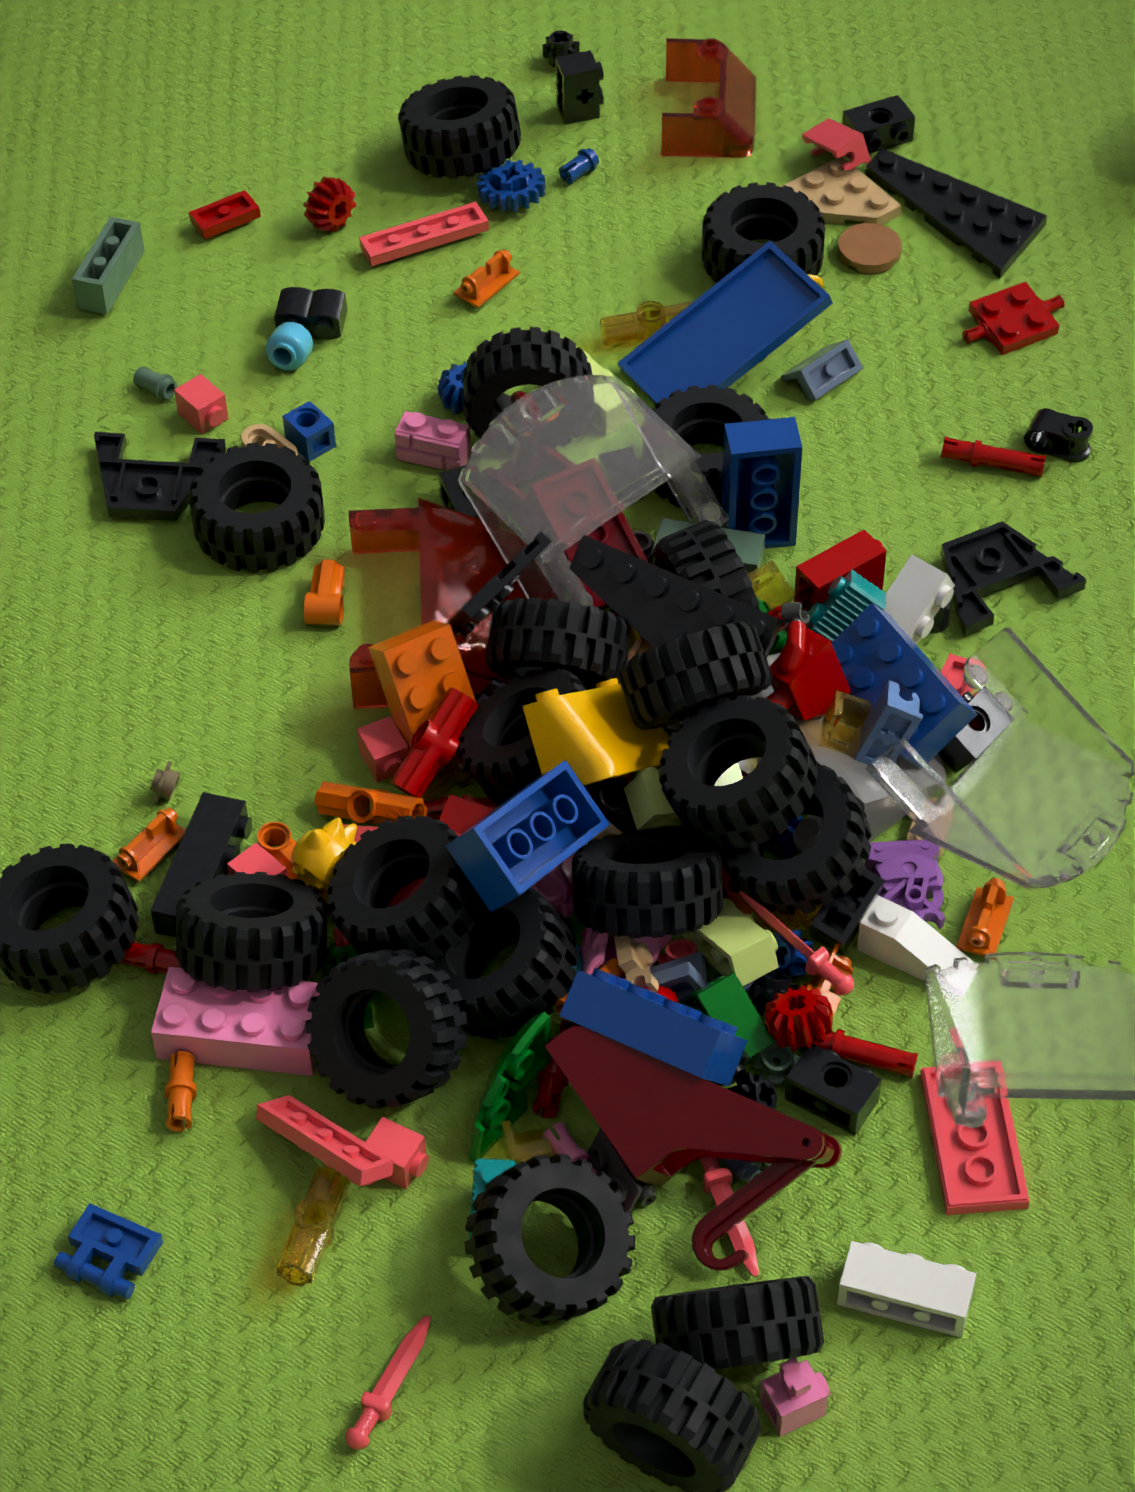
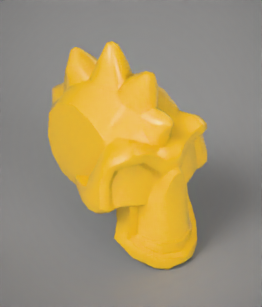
(318, 853)

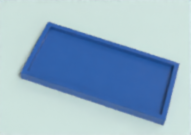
(728, 327)

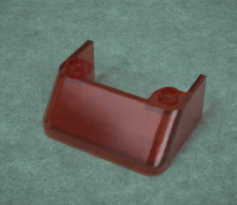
(719, 124)

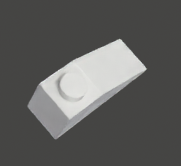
(904, 939)

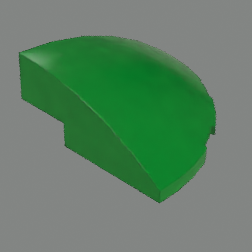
(506, 1086)

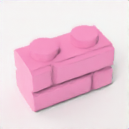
(432, 441)

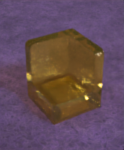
(771, 585)
(843, 723)
(524, 1145)

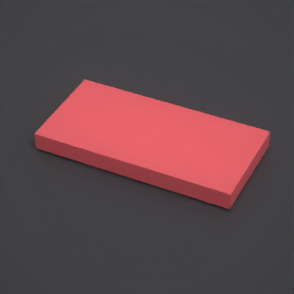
(977, 1165)

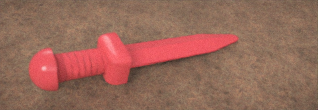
(816, 961)
(719, 1182)
(378, 1403)

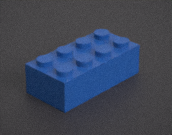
(762, 478)
(879, 651)
(527, 836)
(654, 1025)

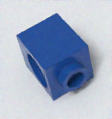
(309, 431)

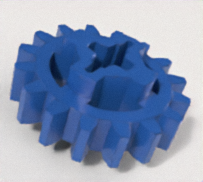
(511, 186)

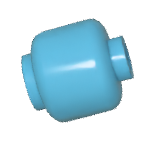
(289, 346)

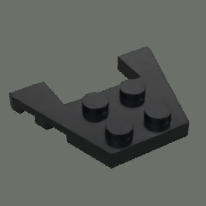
(149, 487)
(995, 560)
(497, 588)

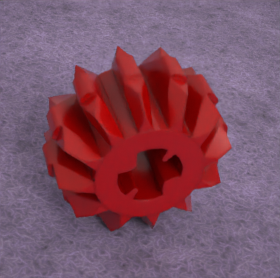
(329, 204)
(799, 1018)

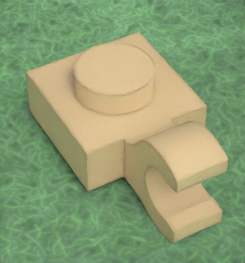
(635, 961)

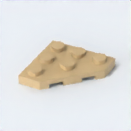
(846, 194)

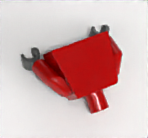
(806, 669)

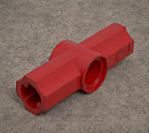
(434, 743)

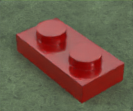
(224, 214)

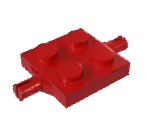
(1013, 318)

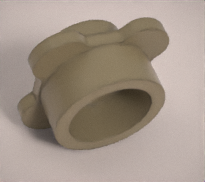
(164, 783)

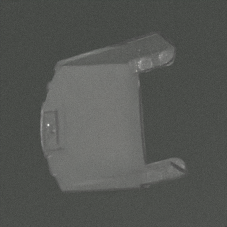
(569, 465)
(1038, 797)
(1030, 1030)

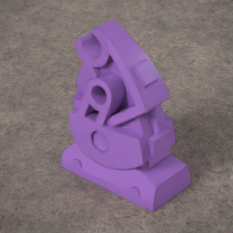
(910, 876)

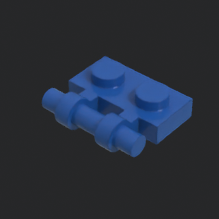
(114, 1240)

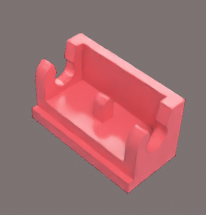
(839, 141)

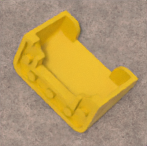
(592, 734)

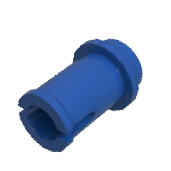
(584, 162)

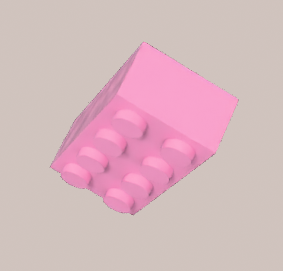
(233, 1027)

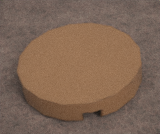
(869, 248)

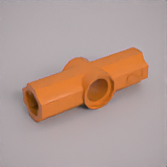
(354, 802)

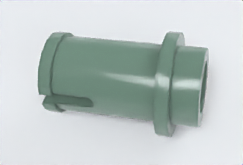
(160, 385)

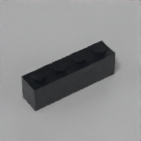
(204, 851)

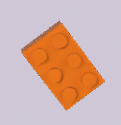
(417, 673)

